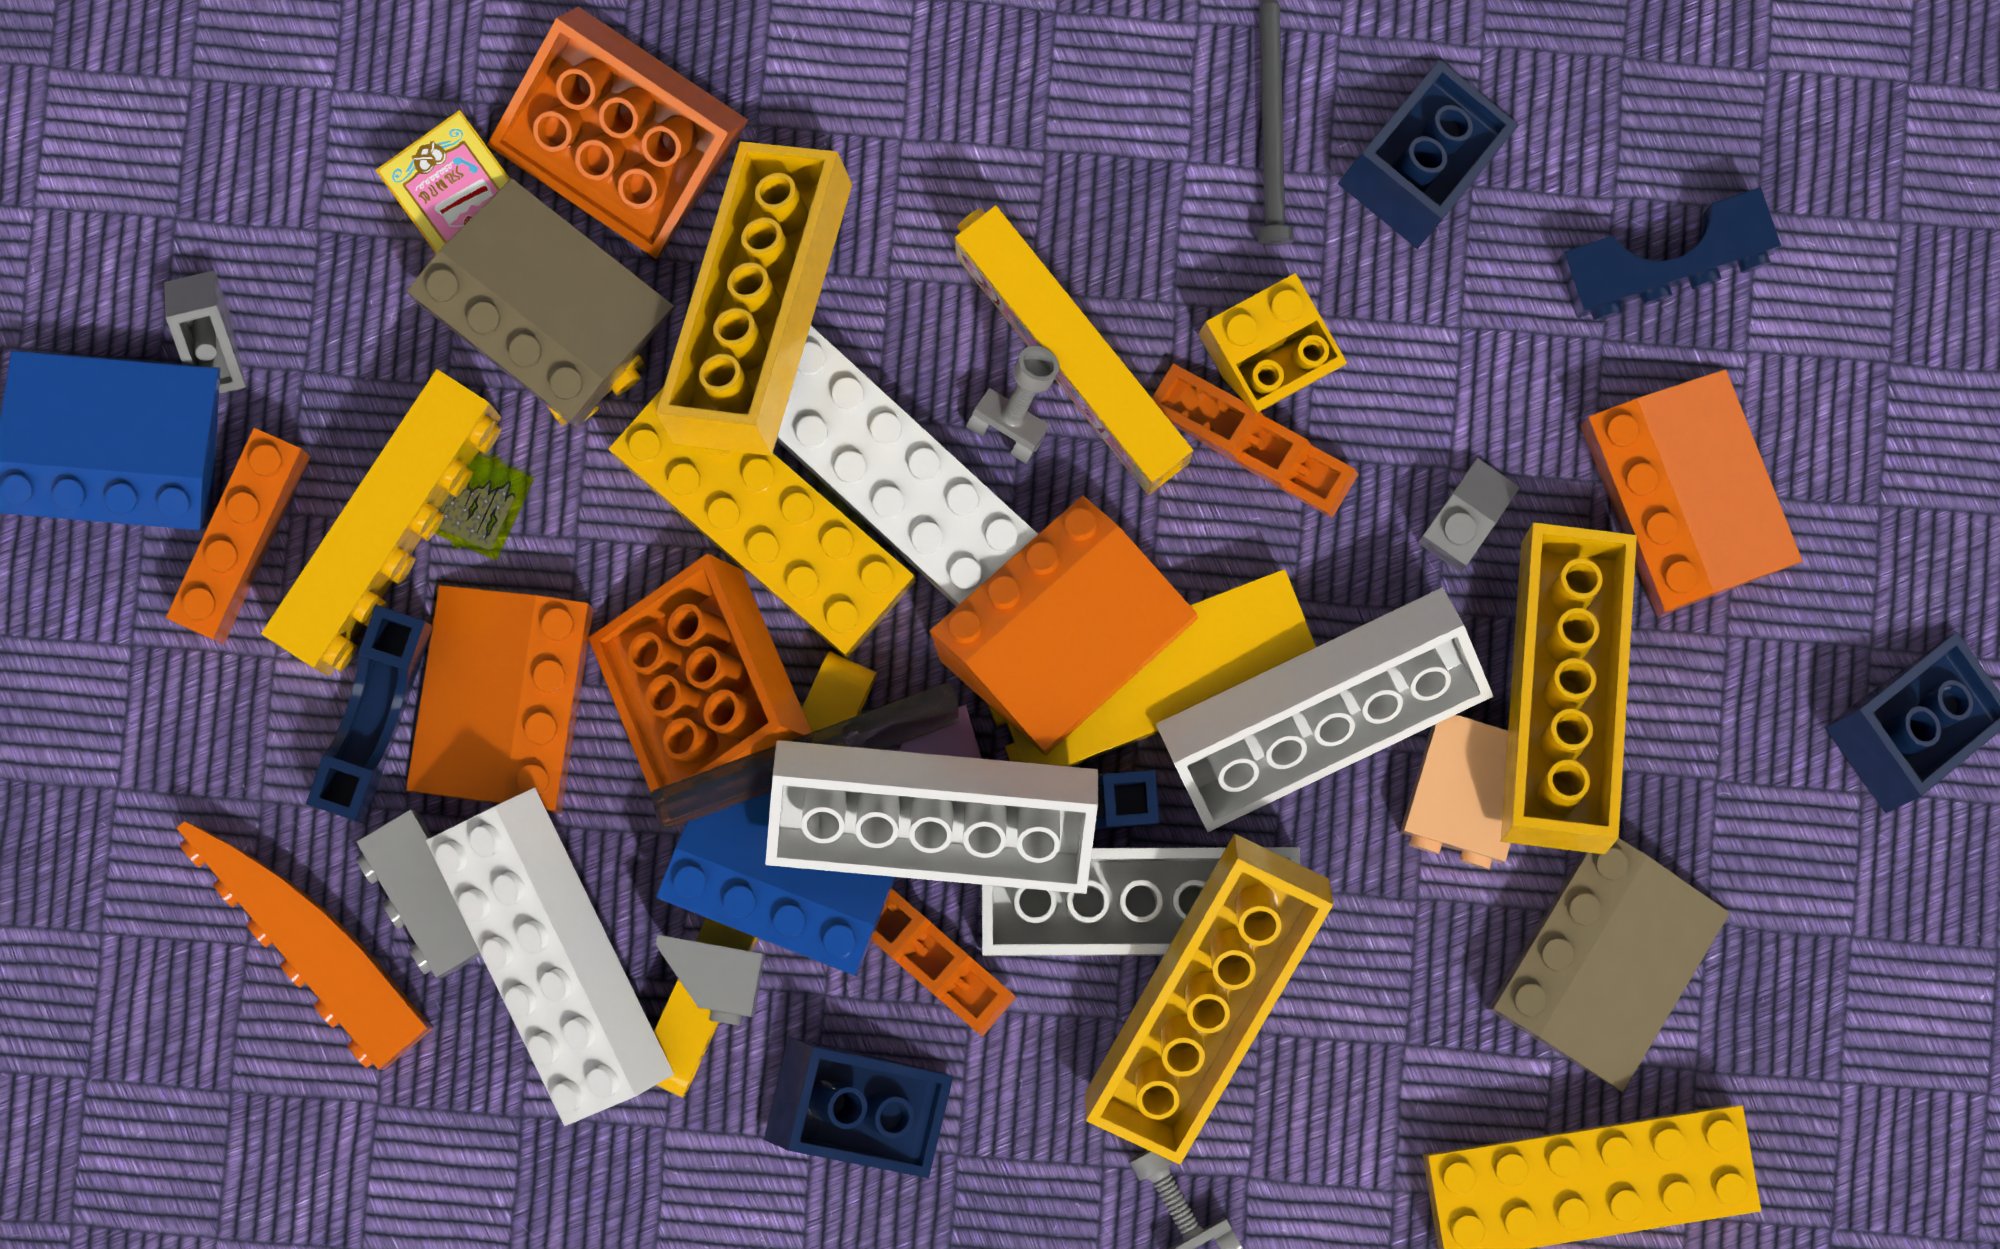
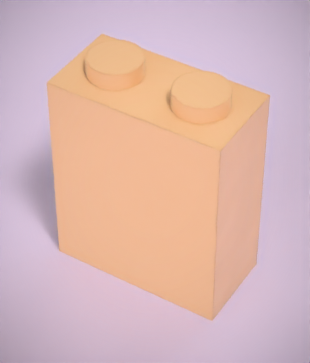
(1460, 792)

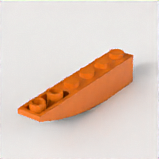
(316, 951)

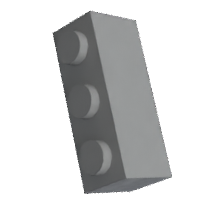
(417, 894)

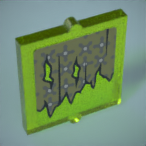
(485, 508)

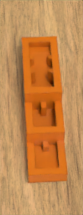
(1254, 441)
(940, 965)

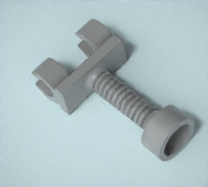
(1034, 374)
(1157, 1170)

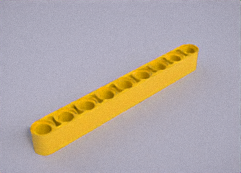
(683, 1027)

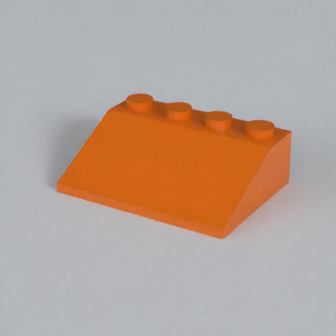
(616, 131)
(1691, 491)
(1062, 625)
(697, 675)
(500, 696)

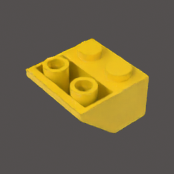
(1271, 344)

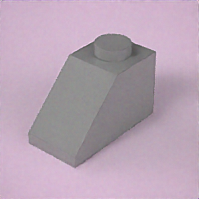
(204, 327)
(1469, 515)
(716, 976)

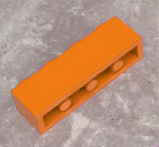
(238, 536)

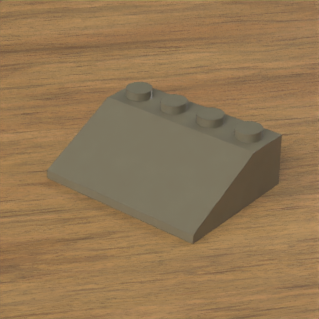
(541, 301)
(1609, 961)

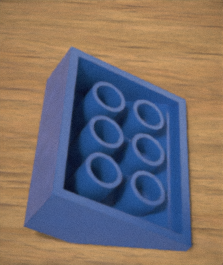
(109, 440)
(815, 913)

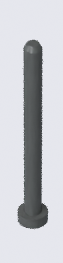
(1275, 230)

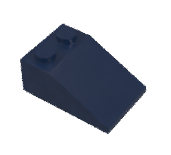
(1428, 154)
(1919, 723)
(857, 1108)

